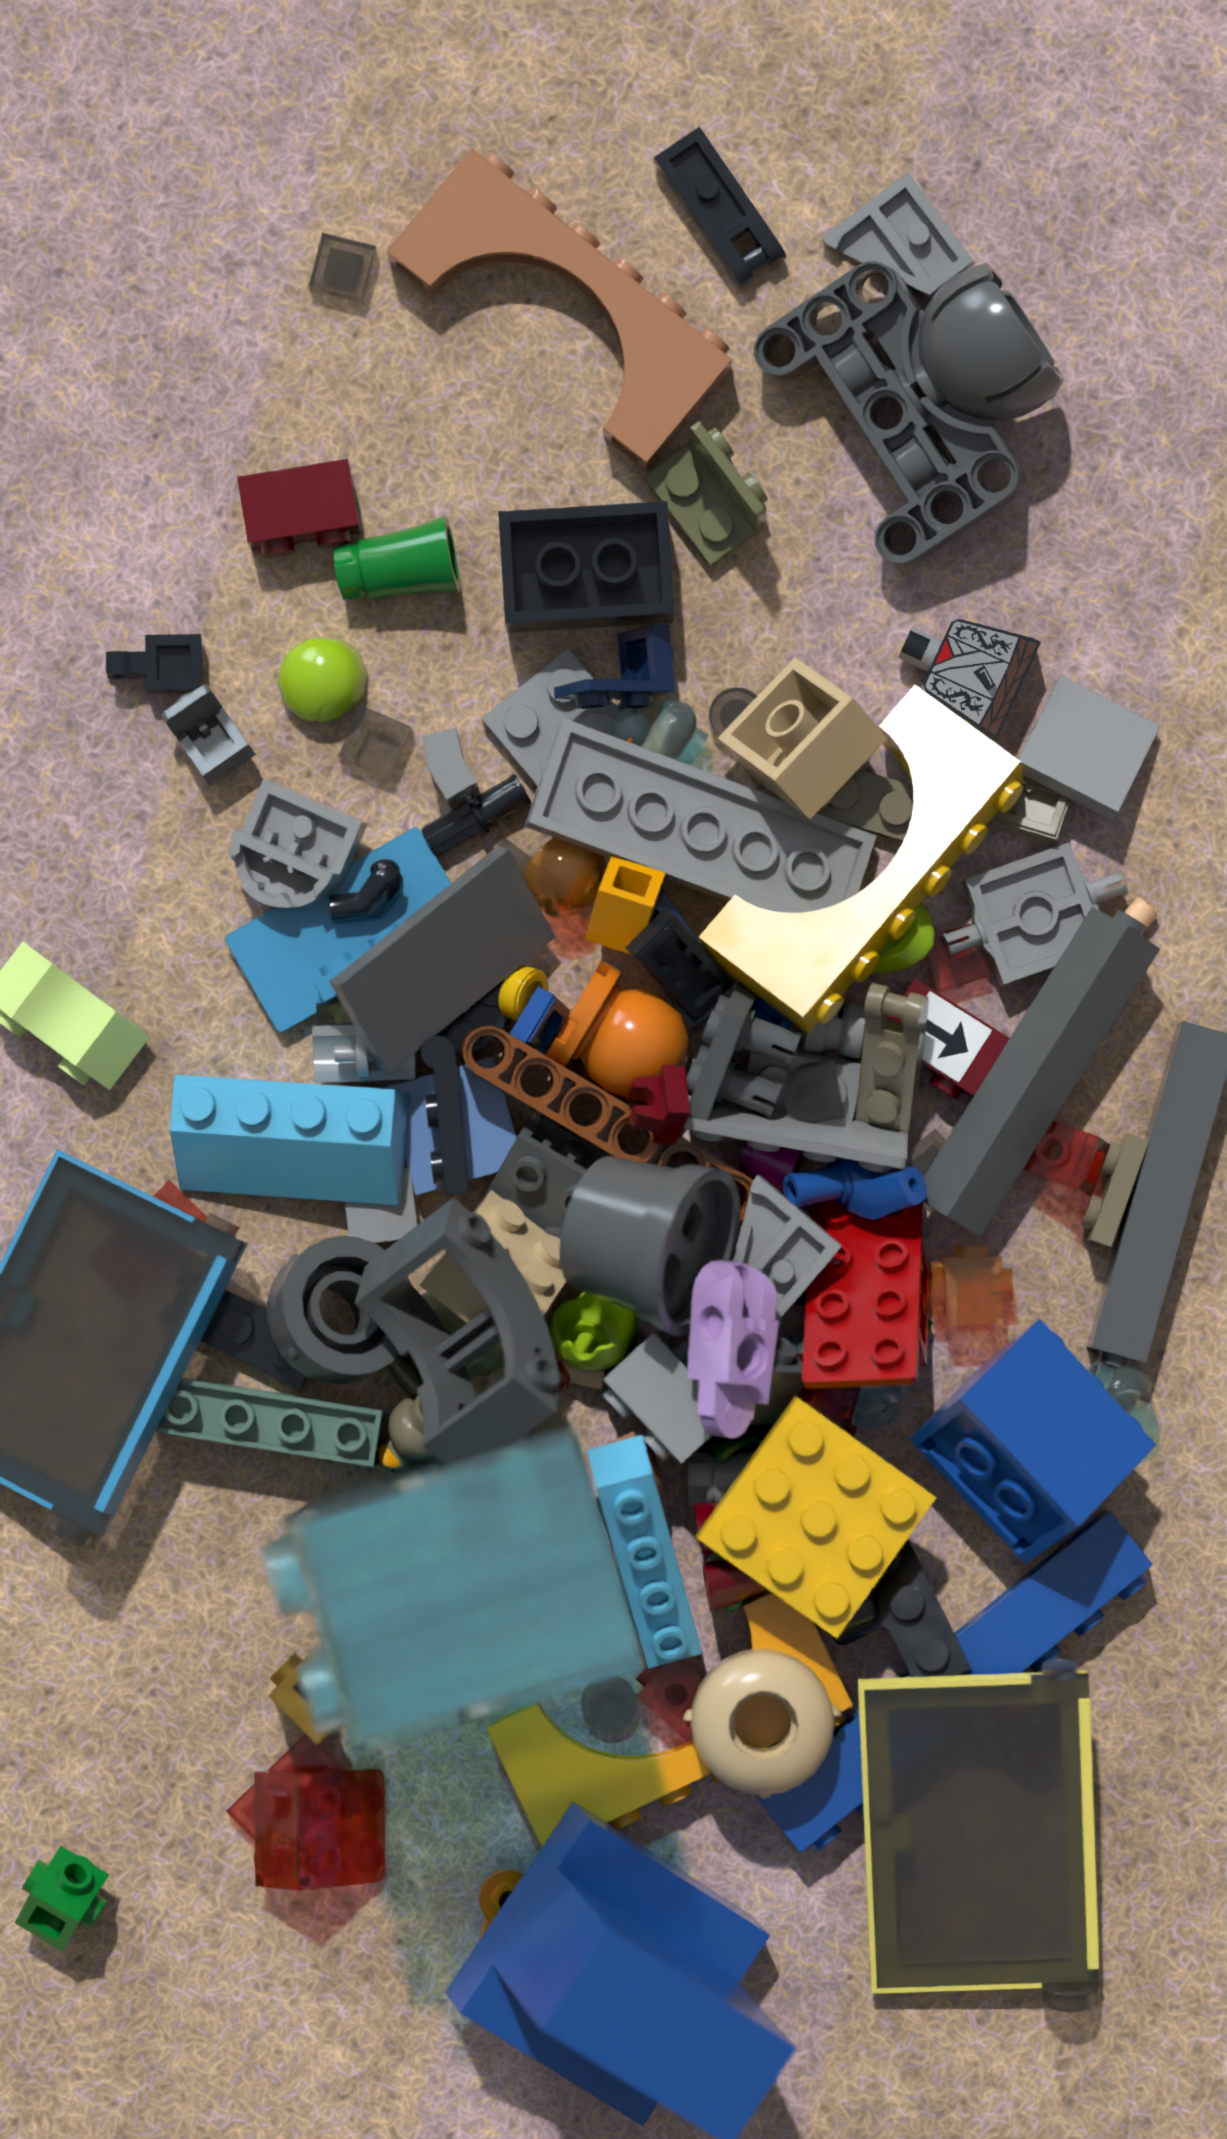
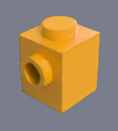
(621, 914)

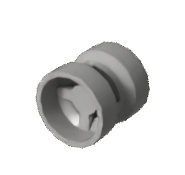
(842, 1032)

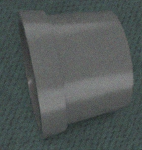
(646, 1233)

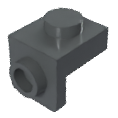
(207, 734)

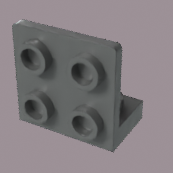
(544, 1172)

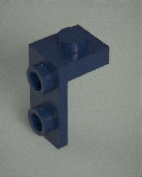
(645, 672)

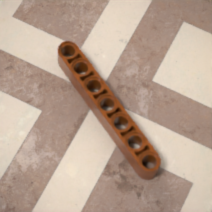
(563, 1088)

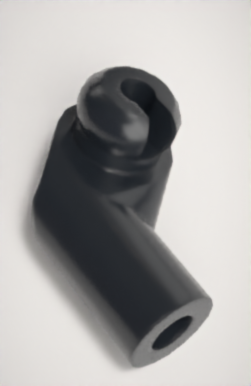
(373, 898)

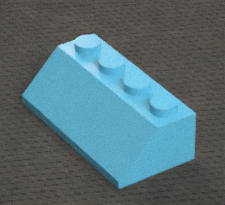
(289, 1139)

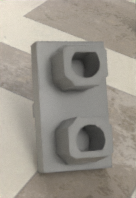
(344, 1057)

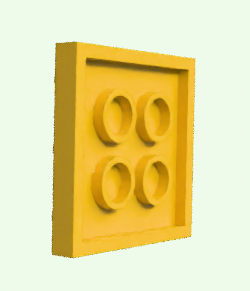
(815, 1517)

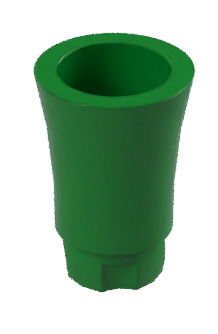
(399, 563)

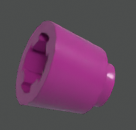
(771, 1165)

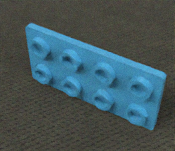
(298, 950)

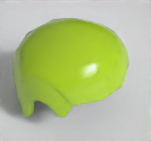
(322, 679)
(592, 1332)

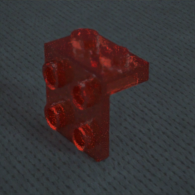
(319, 1828)

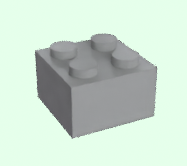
(658, 1392)

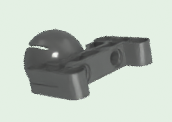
(969, 357)

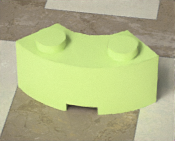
(67, 1018)

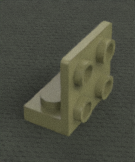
(708, 495)

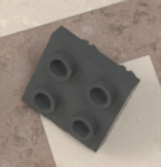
(715, 1072)

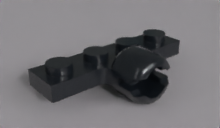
(913, 1616)

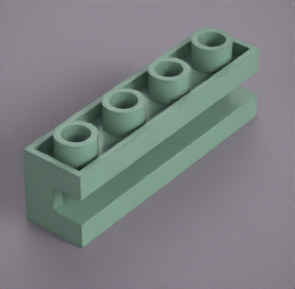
(274, 1421)

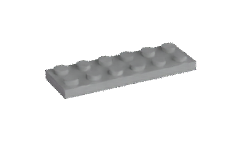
(694, 825)

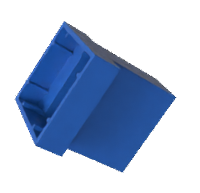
(627, 1981)

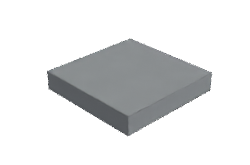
(1087, 747)

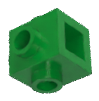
(62, 1898)

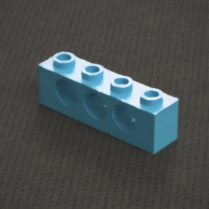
(644, 1551)

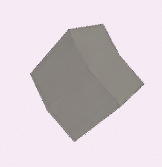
(448, 766)
(383, 1222)

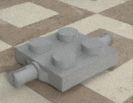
(1029, 911)

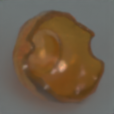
(564, 878)

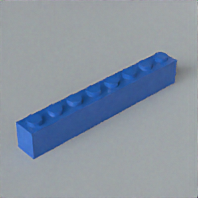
(1002, 1638)

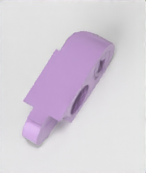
(731, 1344)

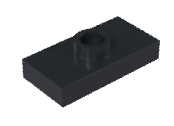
(679, 964)

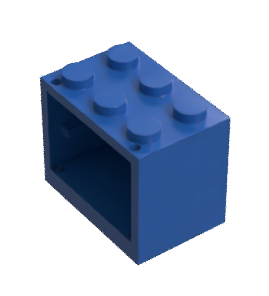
(1033, 1442)

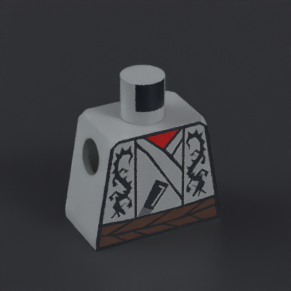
(973, 670)

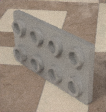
(870, 1144)

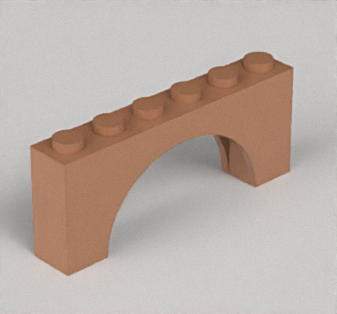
(490, 220)

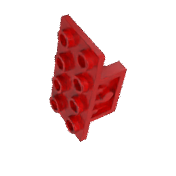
(868, 1301)

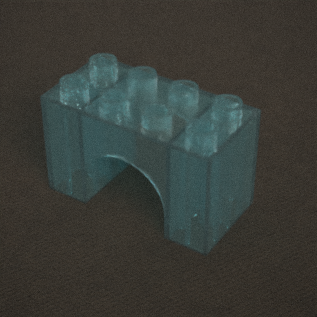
(454, 1591)

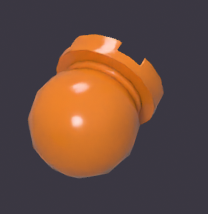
(620, 1033)

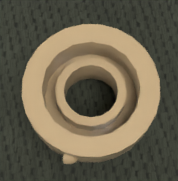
(767, 1769)

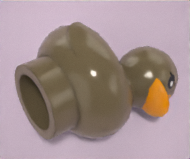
(405, 1437)

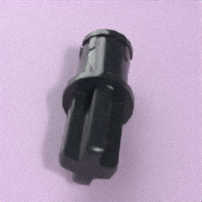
(476, 815)

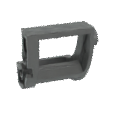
(453, 1418)

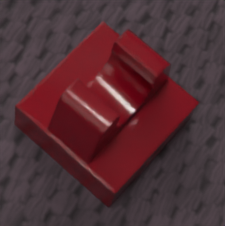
(666, 1101)

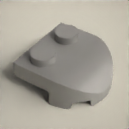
(293, 848)

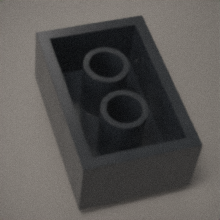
(586, 567)

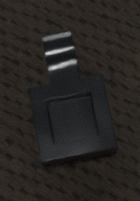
(169, 663)

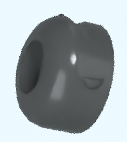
(296, 1317)

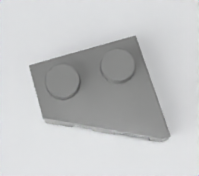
(904, 234)
(782, 1243)

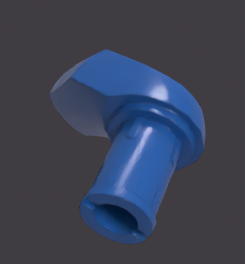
(856, 1188)

